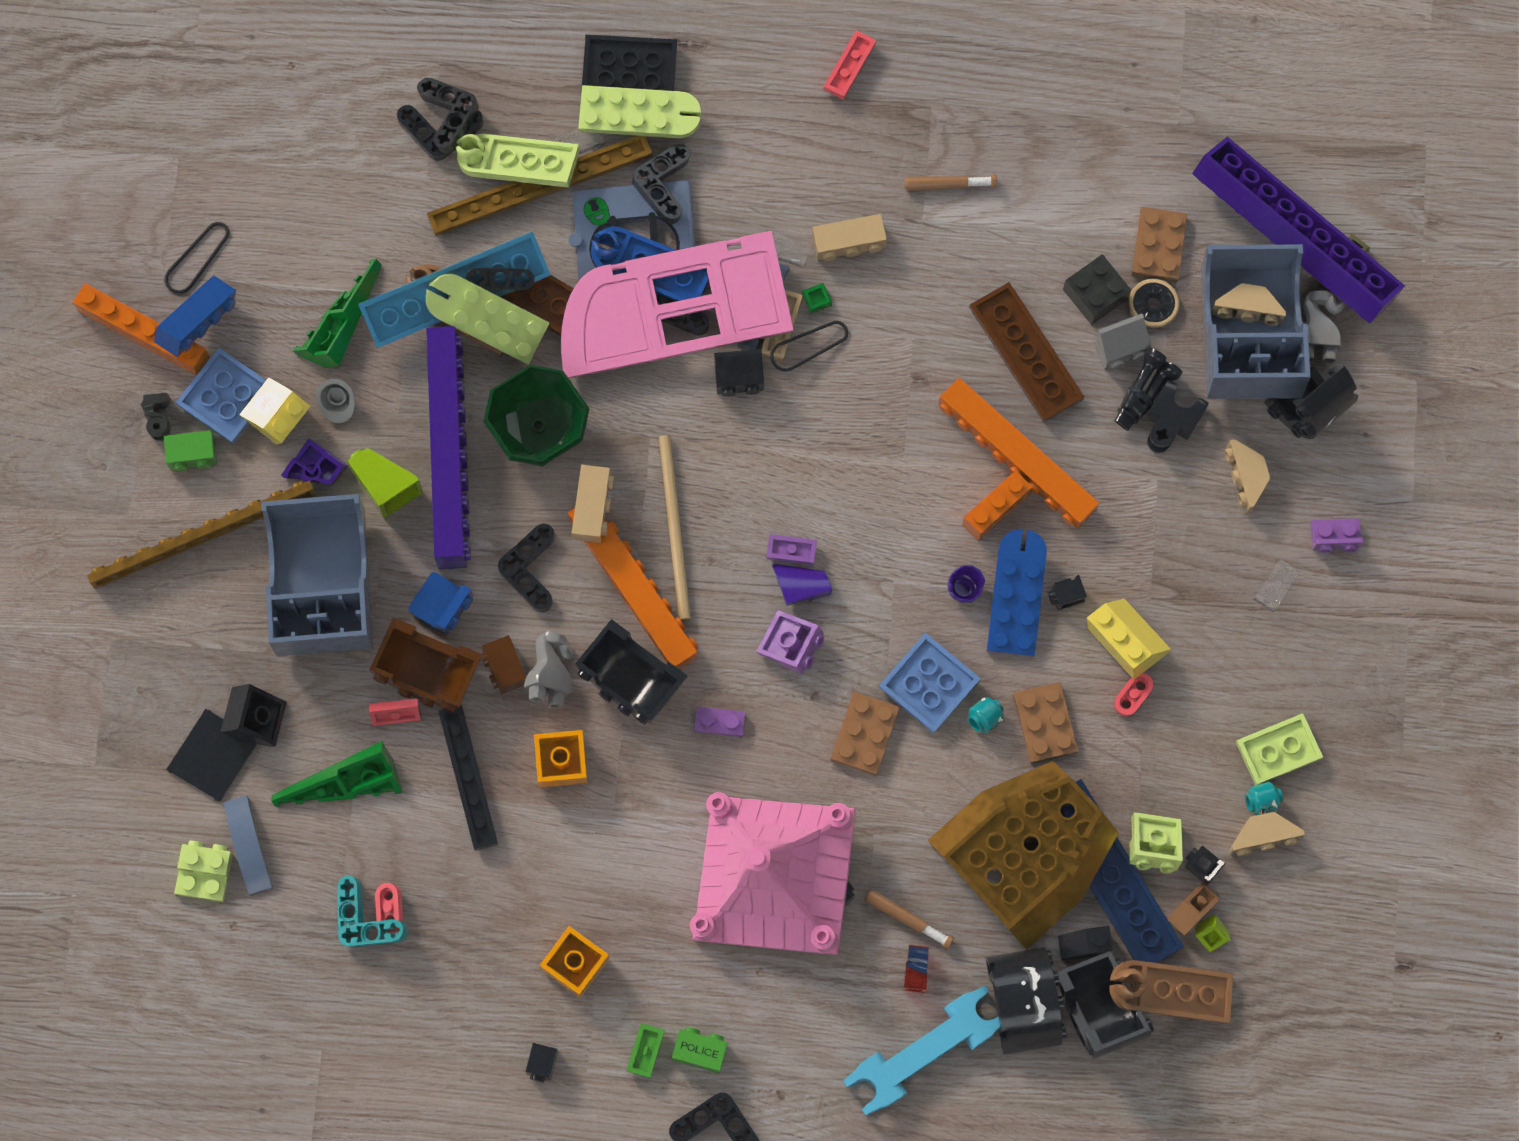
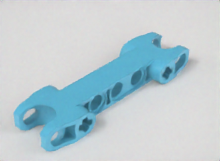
(889, 1074)

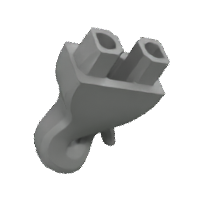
(1322, 331)
(549, 674)

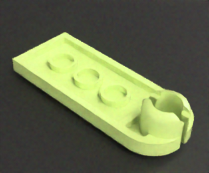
(638, 112)
(517, 159)
(486, 316)

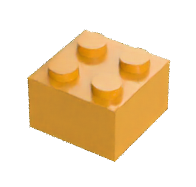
(560, 758)
(574, 962)

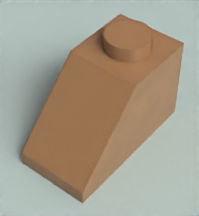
(1193, 908)

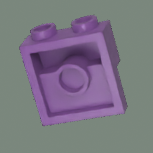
(791, 642)

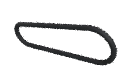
(189, 249)
(802, 335)

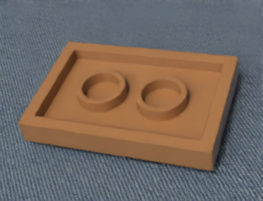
(1159, 244)
(1045, 722)
(865, 733)

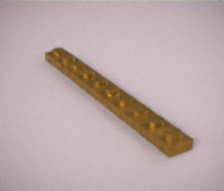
(518, 193)
(193, 537)

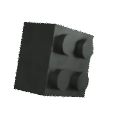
(1096, 289)

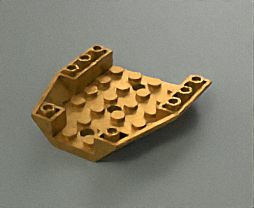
(1035, 884)

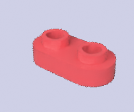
(1133, 695)
(388, 908)

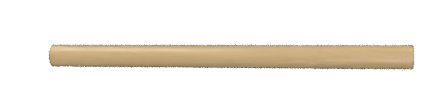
(674, 528)

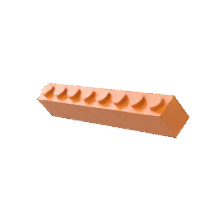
(1017, 453)
(642, 597)

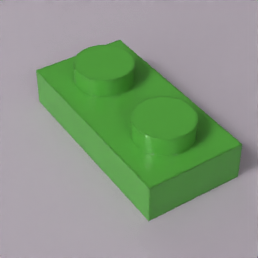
(645, 1050)

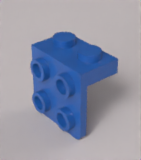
(441, 603)

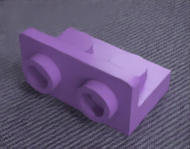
(1336, 534)

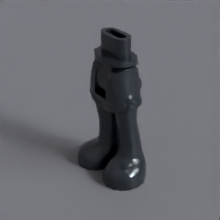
(1138, 402)

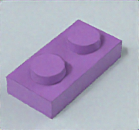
(791, 549)
(719, 722)

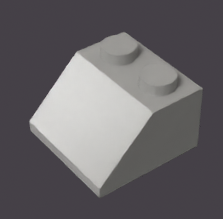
(1122, 342)

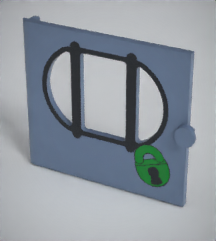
(623, 204)

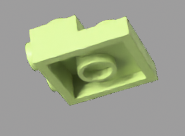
(1156, 842)
(203, 871)

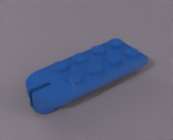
(632, 246)
(1017, 594)

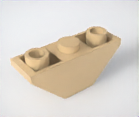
(1250, 304)
(1248, 472)
(1265, 832)

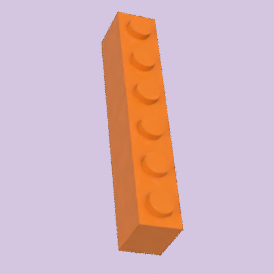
(134, 327)

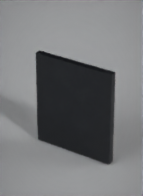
(210, 757)

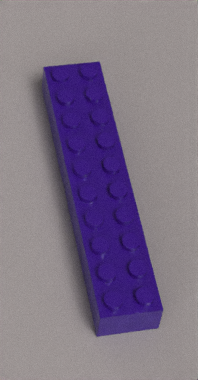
(1291, 221)
(447, 449)

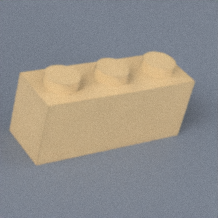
(849, 237)
(592, 504)

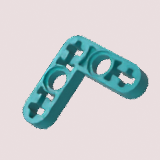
(356, 924)

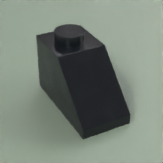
(1085, 943)

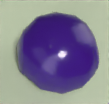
(966, 584)

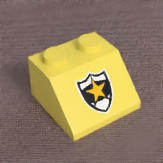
(274, 411)

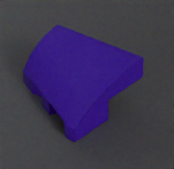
(315, 465)
(801, 583)

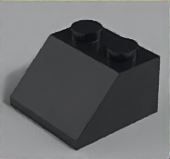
(739, 372)
(253, 715)

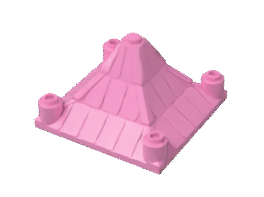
(774, 874)

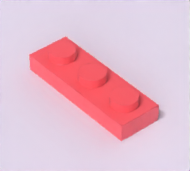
(849, 65)

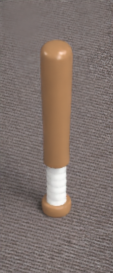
(947, 182)
(899, 913)

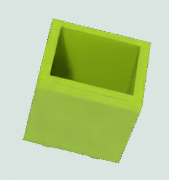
(384, 481)

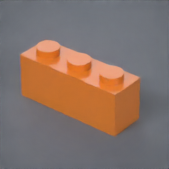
(997, 505)

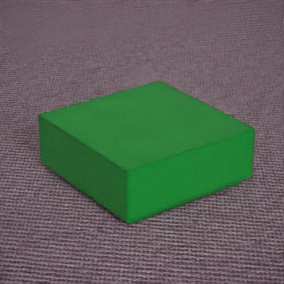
(817, 298)

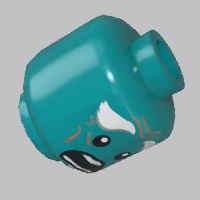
(986, 715)
(1263, 798)

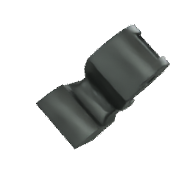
(157, 424)

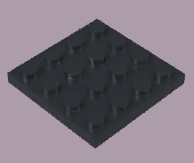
(629, 62)

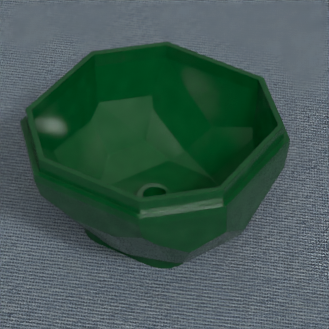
(533, 398)

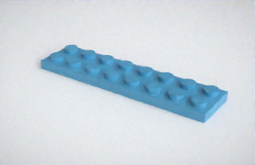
(405, 307)

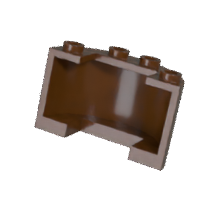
(424, 666)

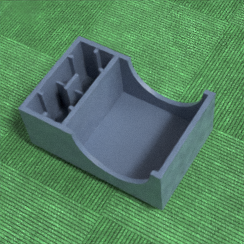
(1254, 357)
(317, 575)

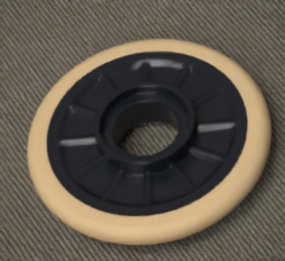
(1154, 289)

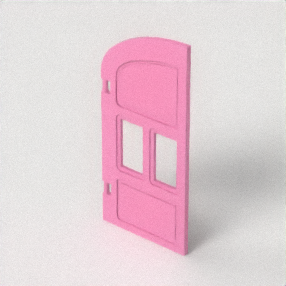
(617, 317)

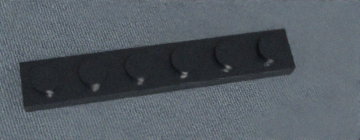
(468, 778)

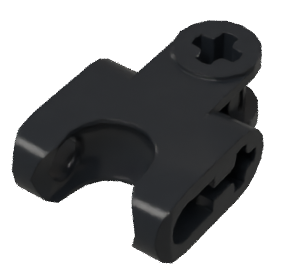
(1172, 419)

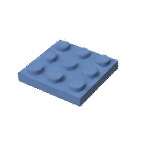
(221, 395)
(929, 683)

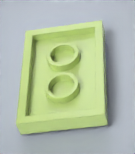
(1279, 749)

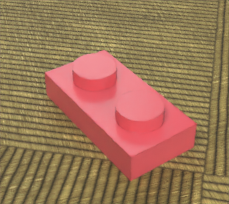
(394, 712)

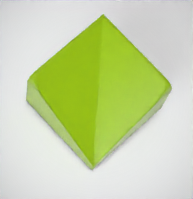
(1212, 933)

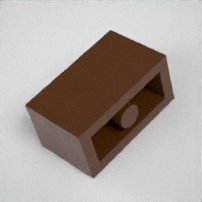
(504, 665)

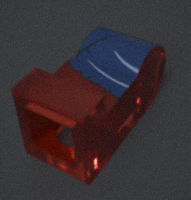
(916, 969)

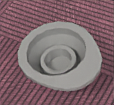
(335, 400)

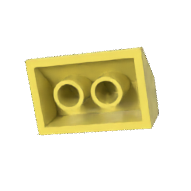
(1127, 637)

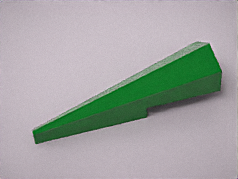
(334, 333)
(361, 774)

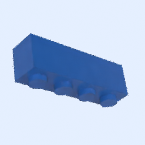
(195, 316)

